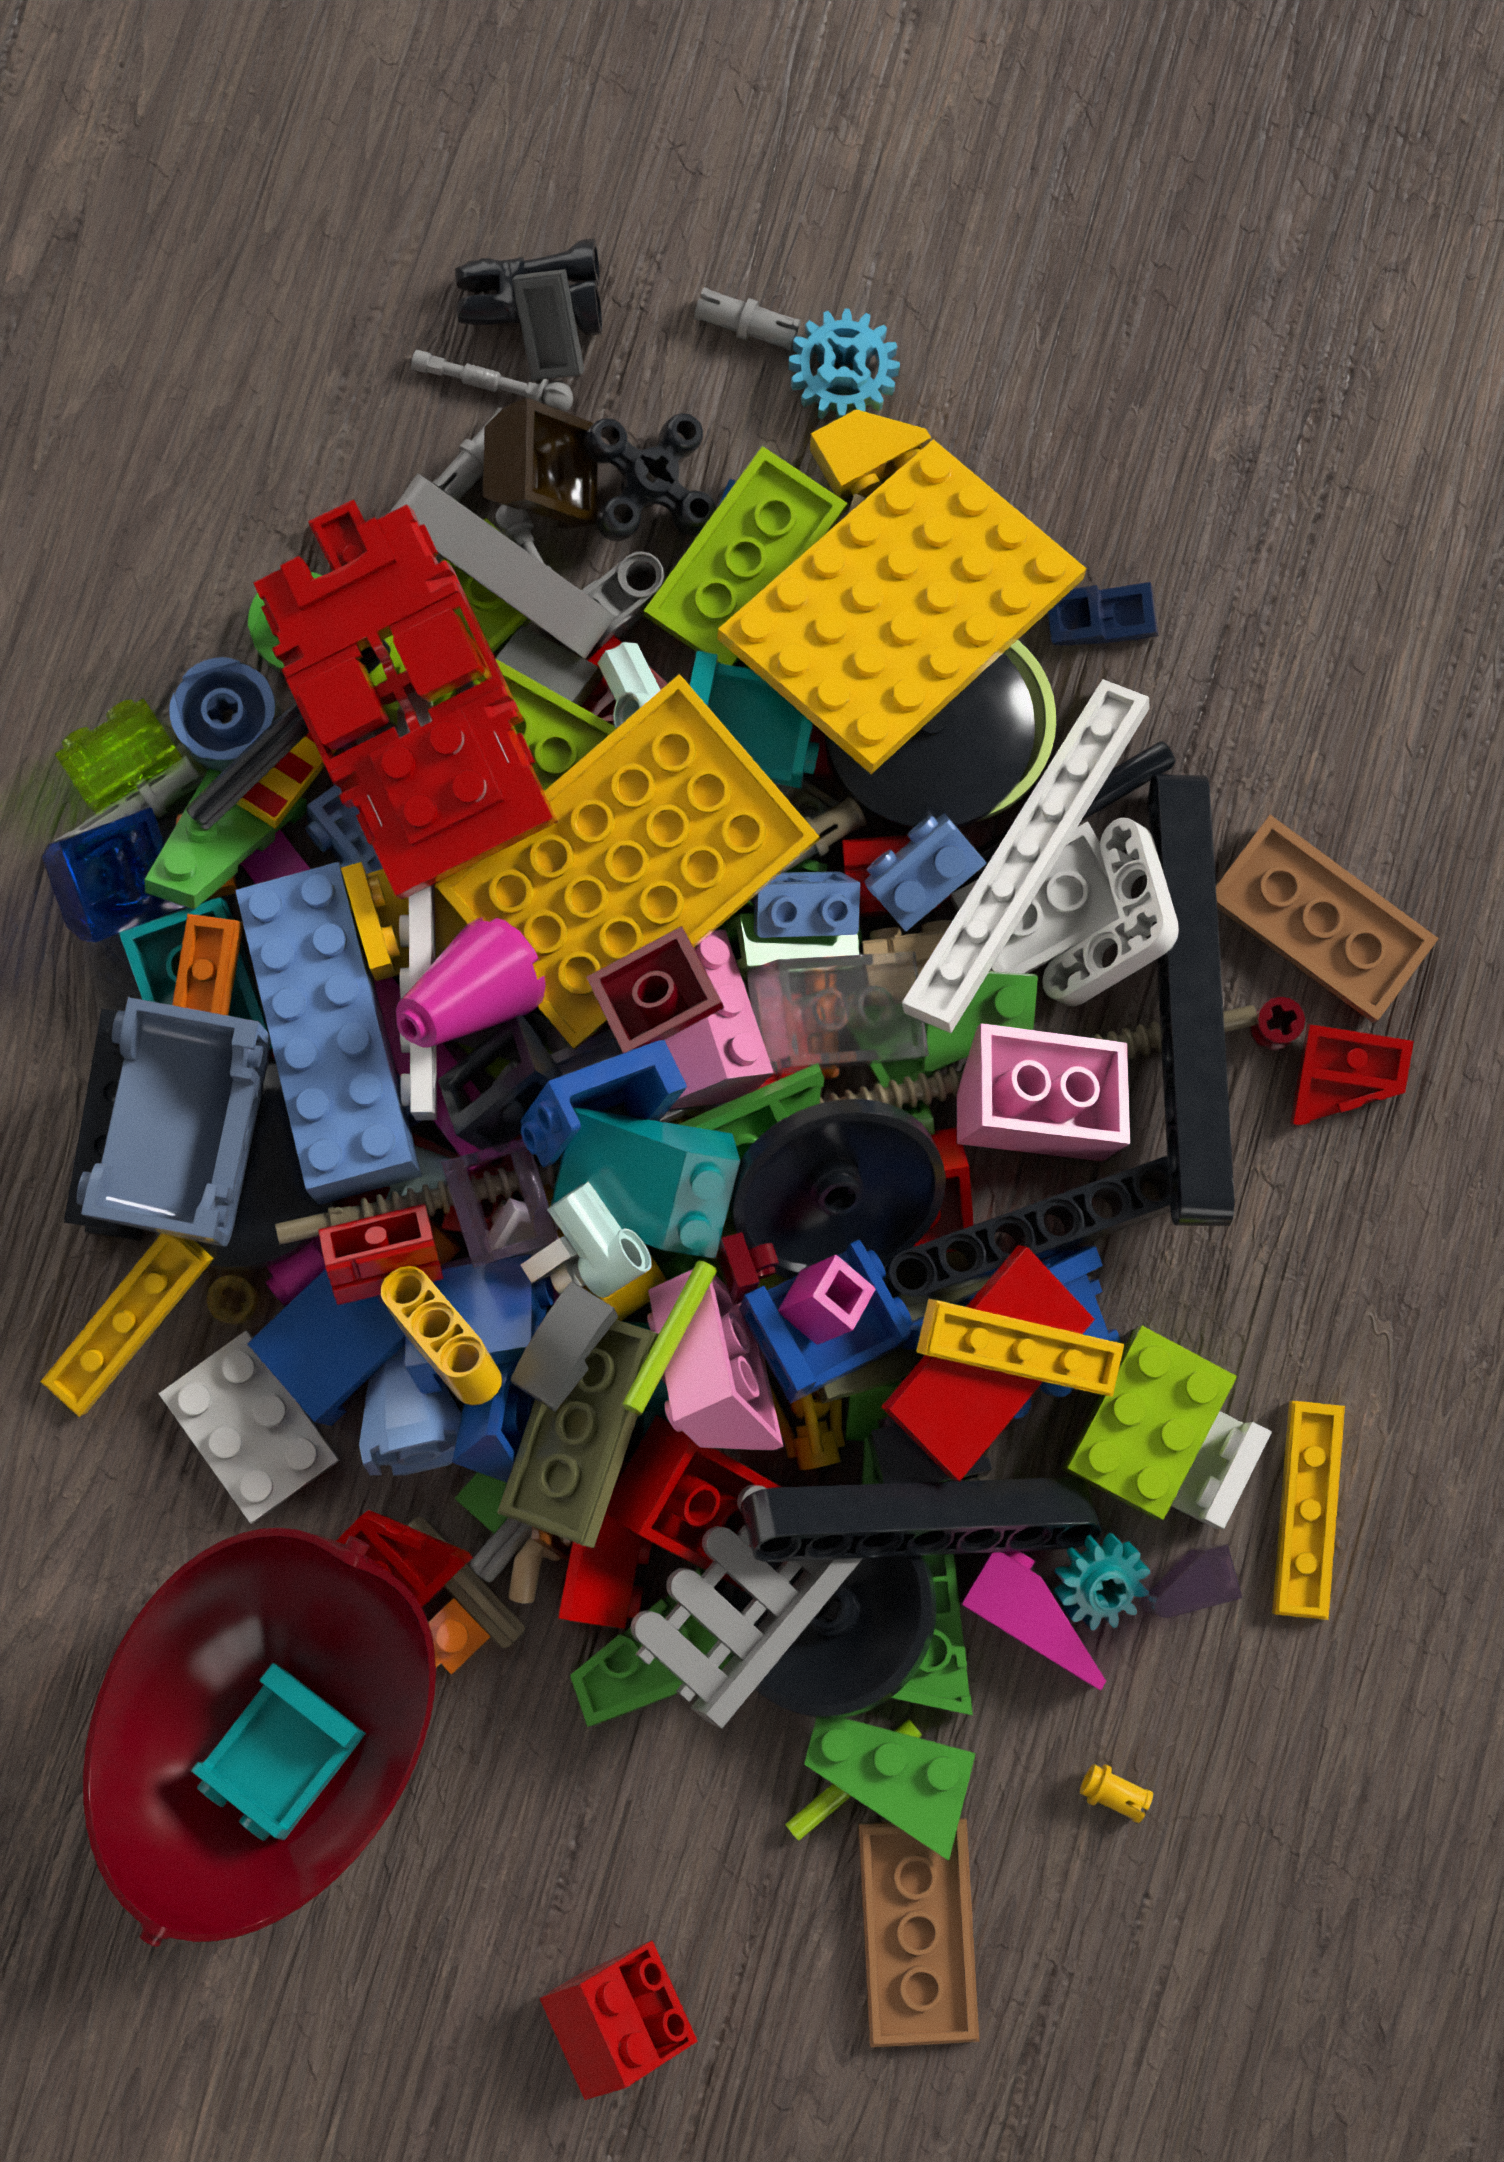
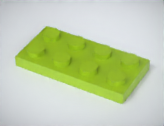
(743, 547)

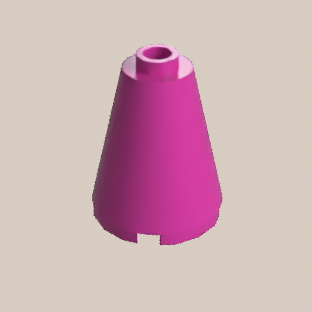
(472, 985)

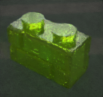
(117, 753)

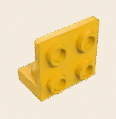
(378, 917)

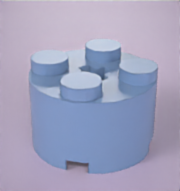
(199, 708)

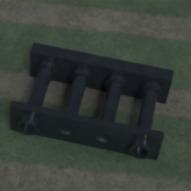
(94, 1128)

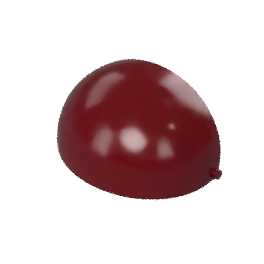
(188, 1678)

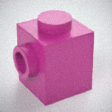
(826, 1300)

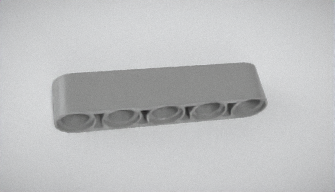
(507, 568)

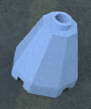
(406, 1426)

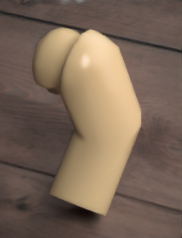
(526, 1571)

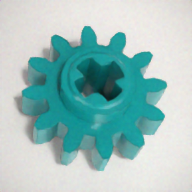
(1101, 1581)

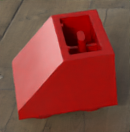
(618, 2021)

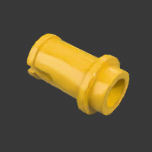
(1115, 1792)

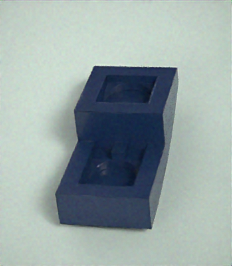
(1104, 615)

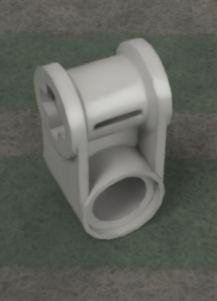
(622, 600)

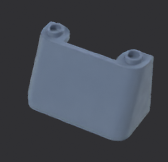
(179, 1122)

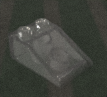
(836, 1010)

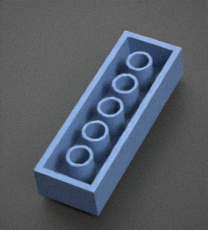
(327, 1035)

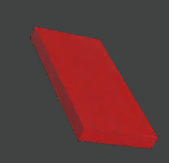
(961, 1407)

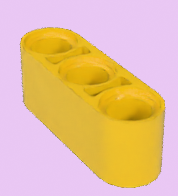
(441, 1335)

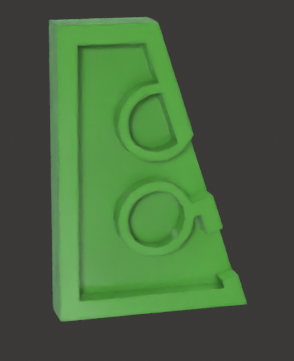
(202, 860)
(943, 1673)
(620, 1682)
(896, 1775)

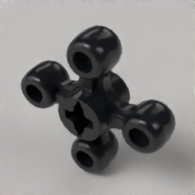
(636, 488)

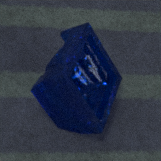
(103, 875)

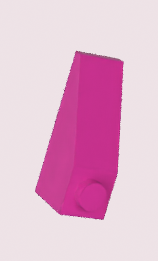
(1022, 1606)

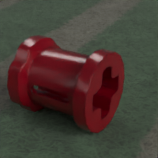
(1278, 1008)

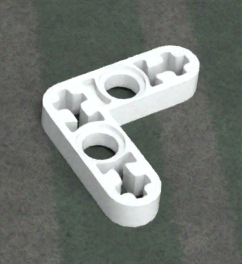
(1134, 920)

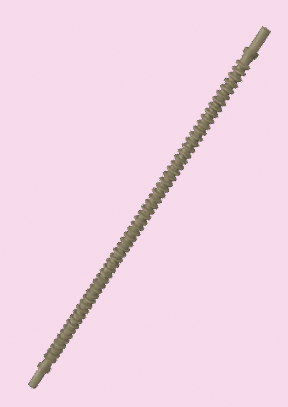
(507, 1182)

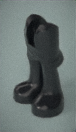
(490, 274)

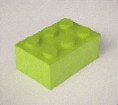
(1153, 1425)

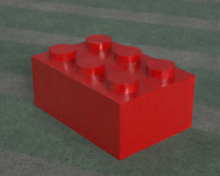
(680, 1492)

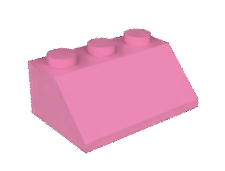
(725, 1051)
(1044, 1094)
(716, 1373)

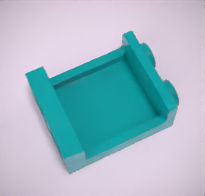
(758, 719)
(278, 1755)

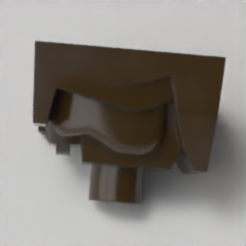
(540, 463)

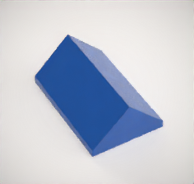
(493, 1430)

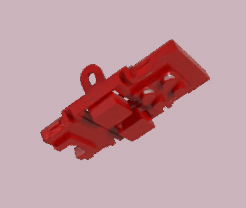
(447, 786)

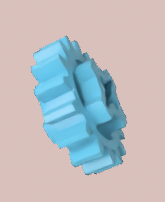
(833, 345)

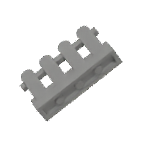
(753, 1648)

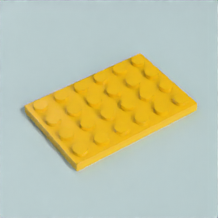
(901, 605)
(649, 837)

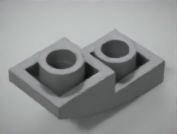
(561, 1344)

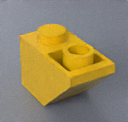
(863, 450)

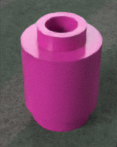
(296, 1272)

